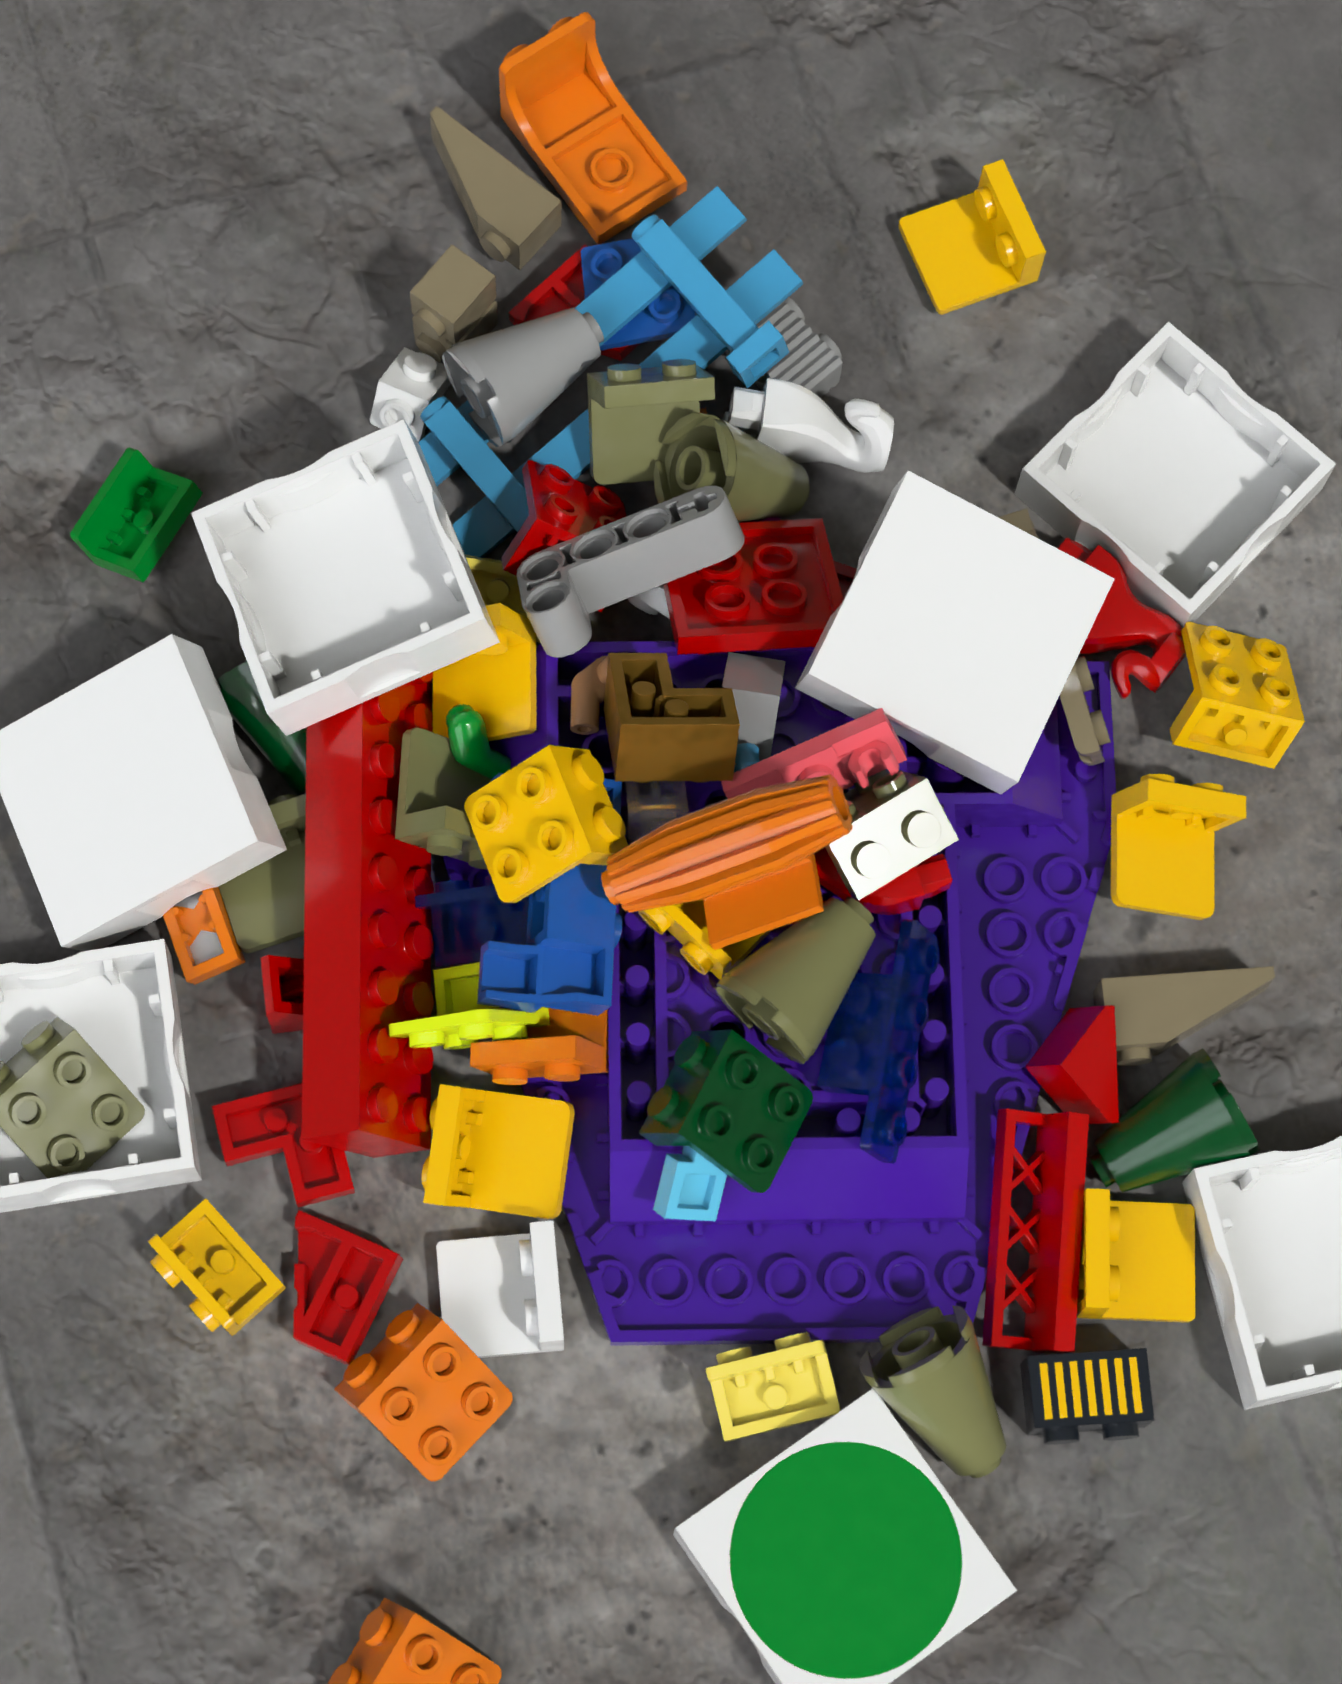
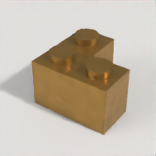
(665, 729)

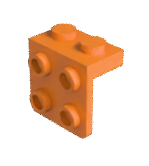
(557, 1051)
(425, 1391)
(408, 1649)

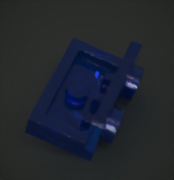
(469, 918)

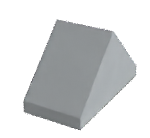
(756, 693)

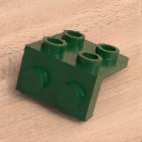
(729, 1107)

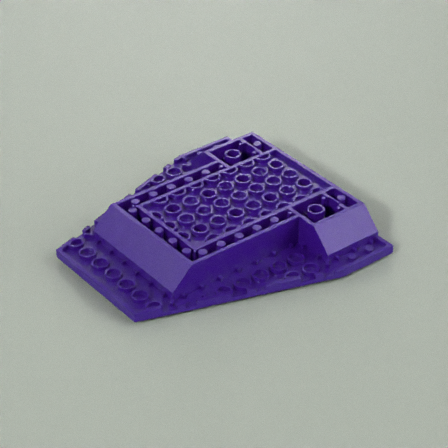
(838, 1234)

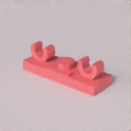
(845, 752)

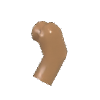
(586, 697)

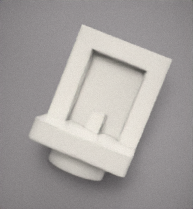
(407, 390)

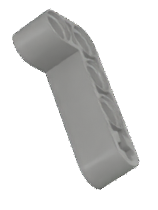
(621, 561)

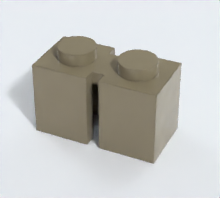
(453, 303)

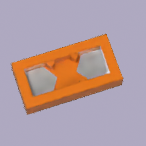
(203, 936)

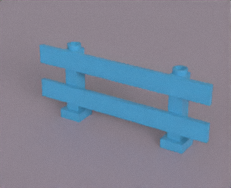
(722, 322)

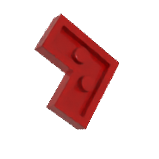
(273, 1125)

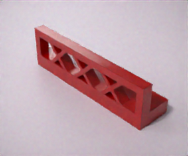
(1054, 1234)

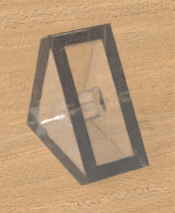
(652, 806)

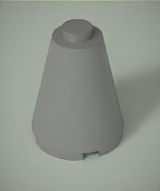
(521, 369)

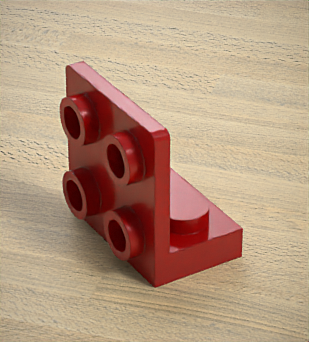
(558, 512)

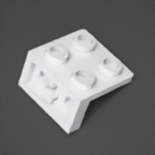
(503, 1292)

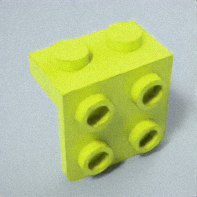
(461, 1018)

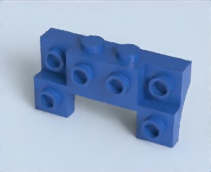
(566, 946)

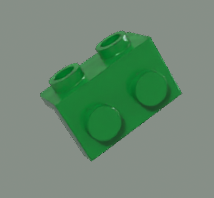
(134, 516)

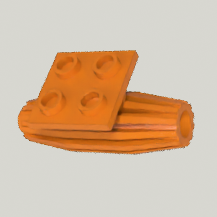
(740, 856)

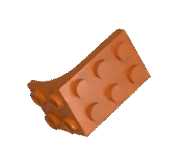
(584, 130)

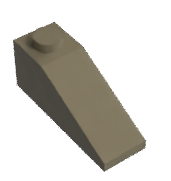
(503, 203)
(1168, 1008)

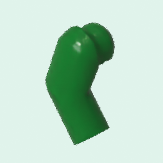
(471, 744)

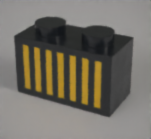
(1087, 1394)

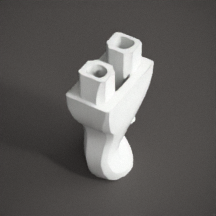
(808, 430)

